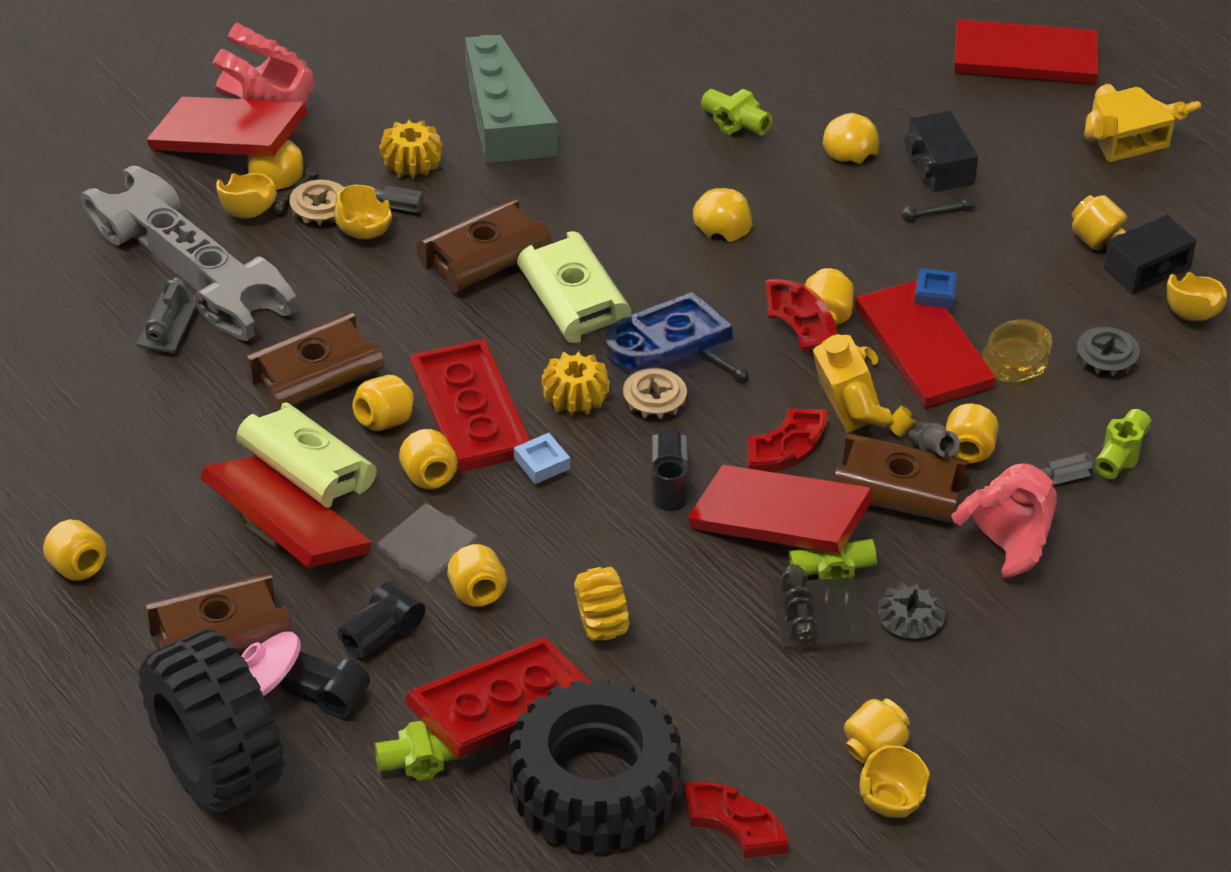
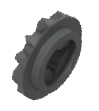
(1098, 340)
(923, 623)

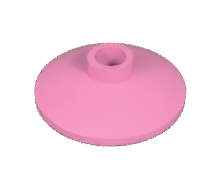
(272, 659)

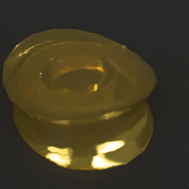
(1018, 350)

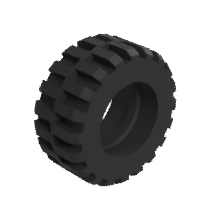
(211, 720)
(586, 810)

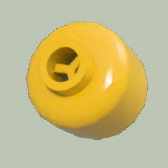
(1098, 221)
(835, 291)
(383, 403)
(976, 431)
(428, 459)
(74, 550)
(477, 575)
(874, 726)

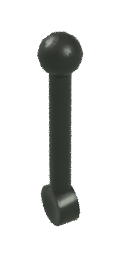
(311, 173)
(967, 204)
(740, 374)

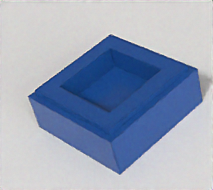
(935, 288)

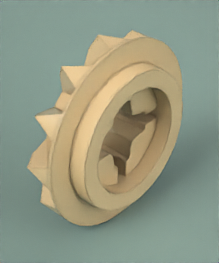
(315, 193)
(666, 385)

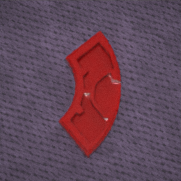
(802, 310)
(789, 442)
(741, 819)

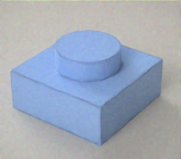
(542, 458)

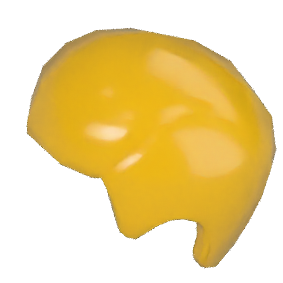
(851, 138)
(283, 168)
(247, 195)
(361, 213)
(723, 213)
(1195, 297)
(894, 781)

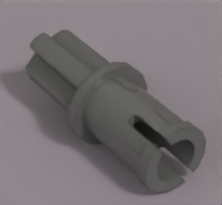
(935, 438)

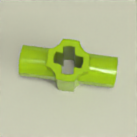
(736, 112)
(1122, 443)
(836, 565)
(416, 751)

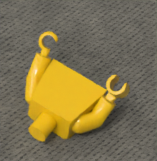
(1132, 122)
(851, 388)

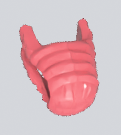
(277, 79)
(1014, 514)

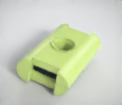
(573, 286)
(306, 454)

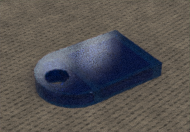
(666, 333)

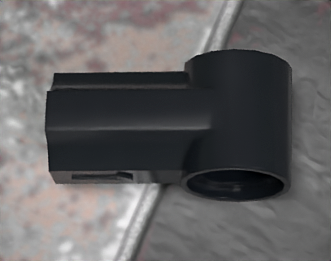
(669, 469)
(388, 612)
(331, 685)

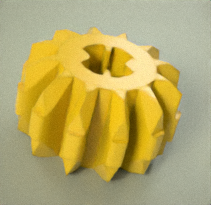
(410, 149)
(575, 383)
(601, 603)

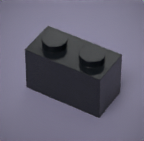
(941, 151)
(1149, 254)

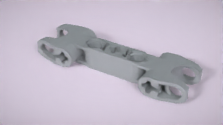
(223, 284)

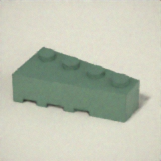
(506, 104)

